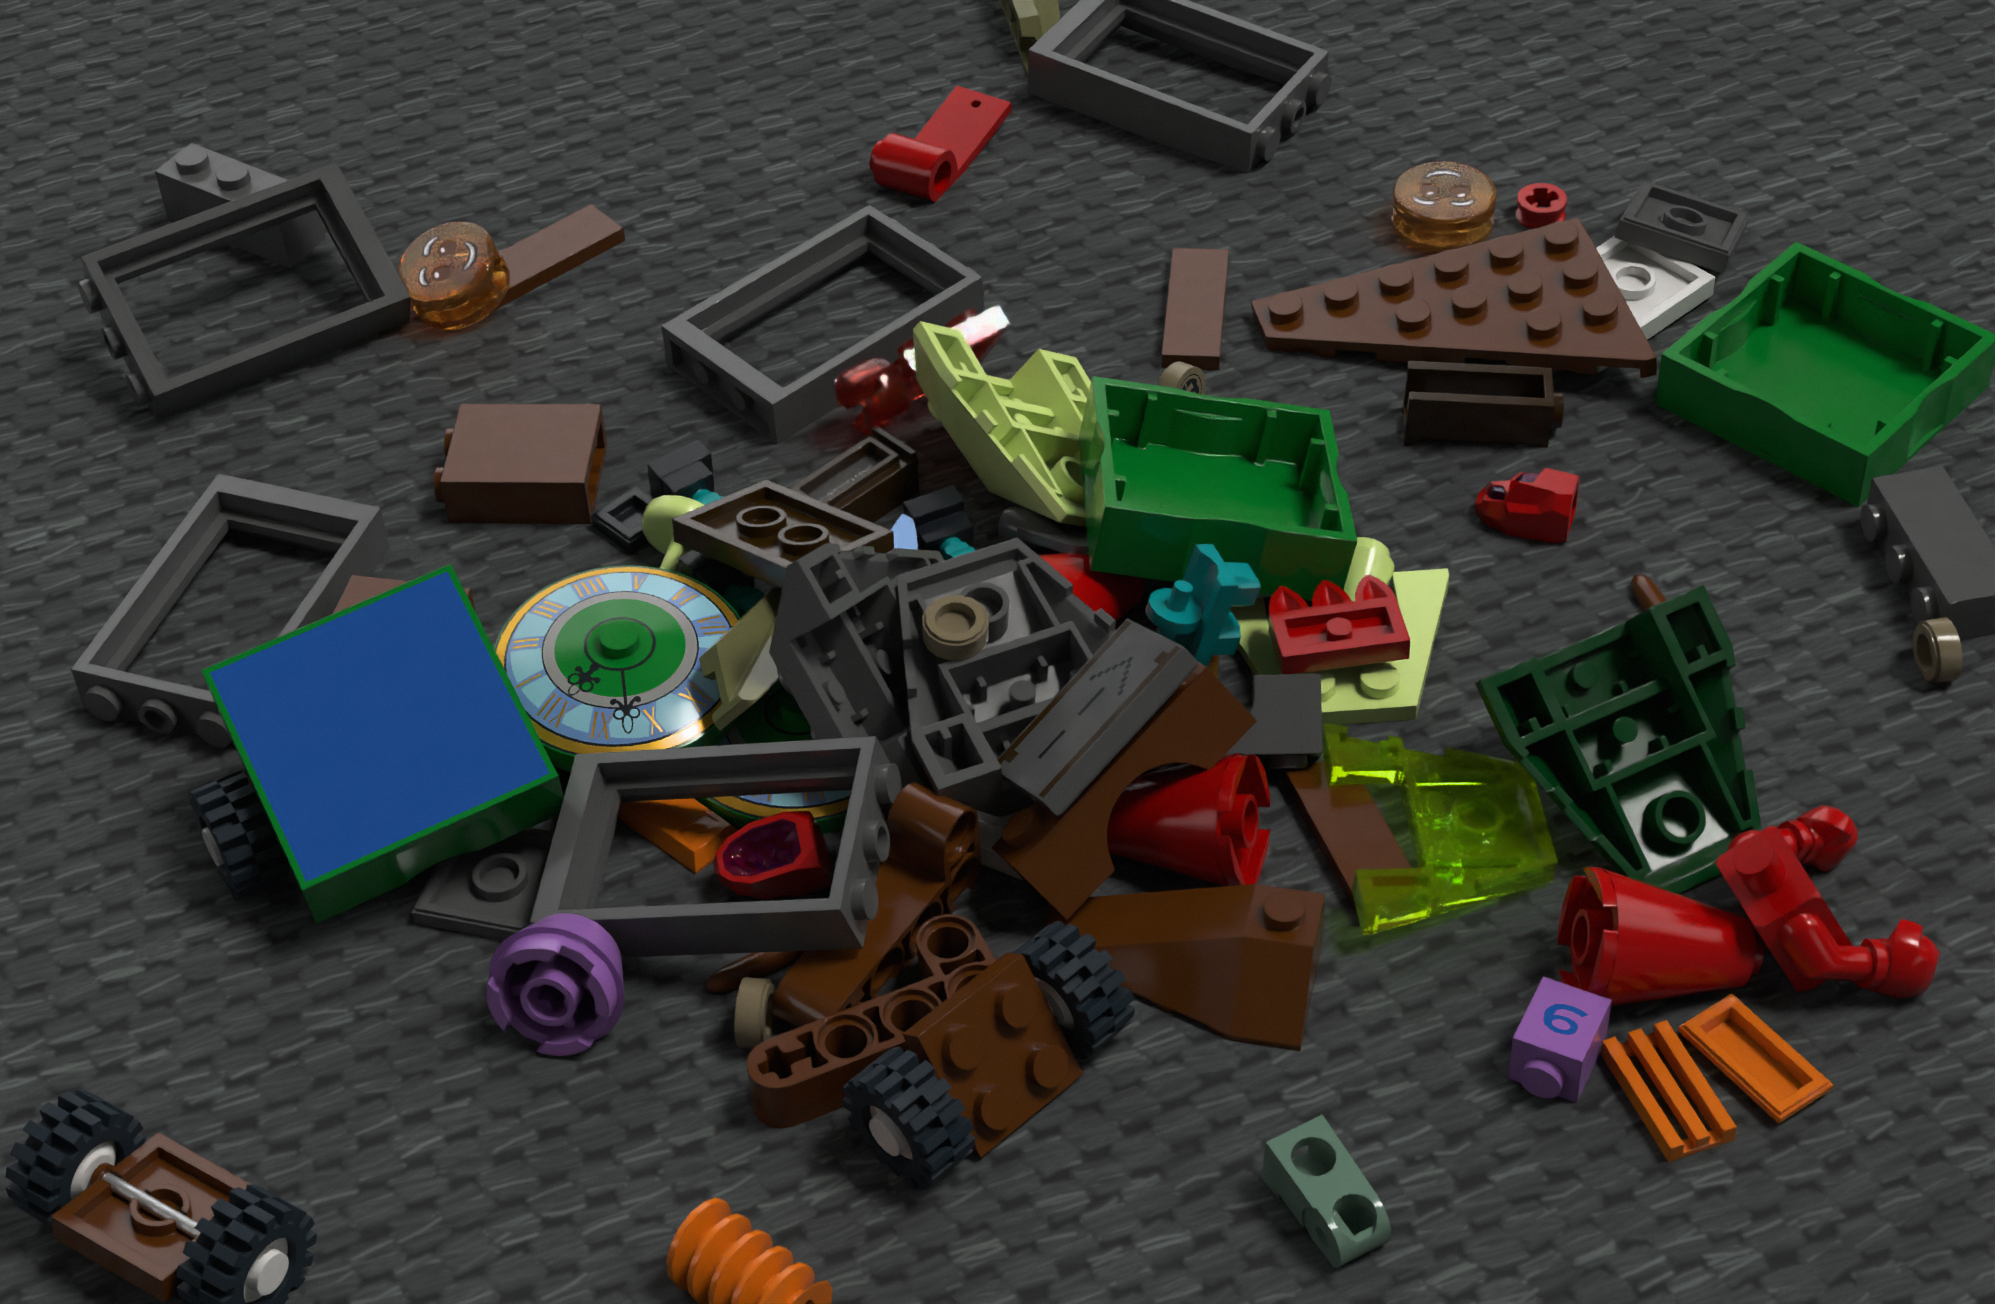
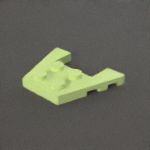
(1371, 690)

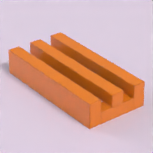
(1643, 1046)

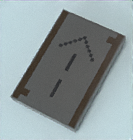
(1095, 715)

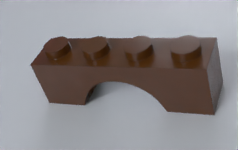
(1068, 853)

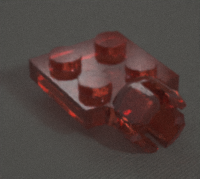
(888, 388)

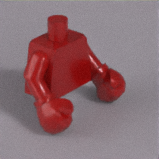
(1797, 923)

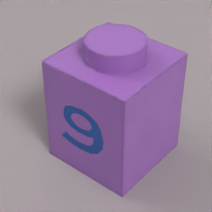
(1559, 1040)

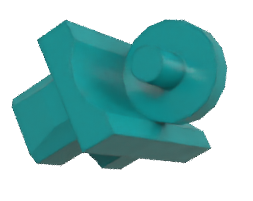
(1199, 605)

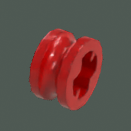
(1540, 195)

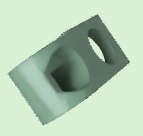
(1326, 1191)

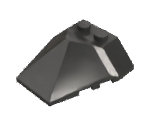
(844, 648)
(977, 706)

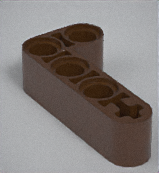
(927, 869)
(805, 1069)

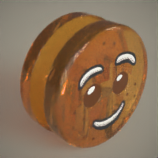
(1443, 206)
(454, 275)

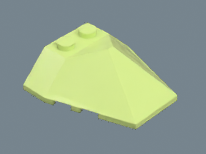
(1014, 430)

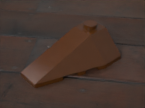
(1216, 954)

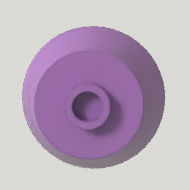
(557, 983)

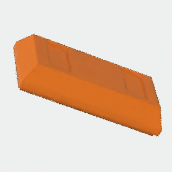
(679, 829)
(1755, 1058)

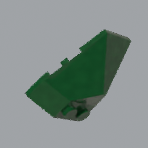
(1638, 740)

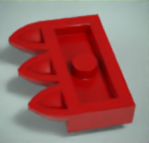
(1336, 629)

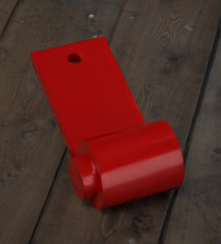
(942, 148)

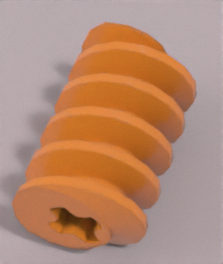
(728, 1263)

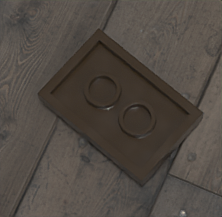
(772, 527)

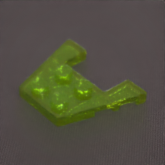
(1469, 821)

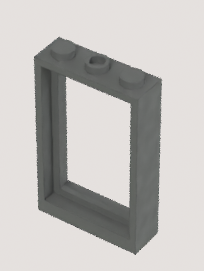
(1063, 78)
(350, 231)
(778, 412)
(240, 506)
(608, 778)

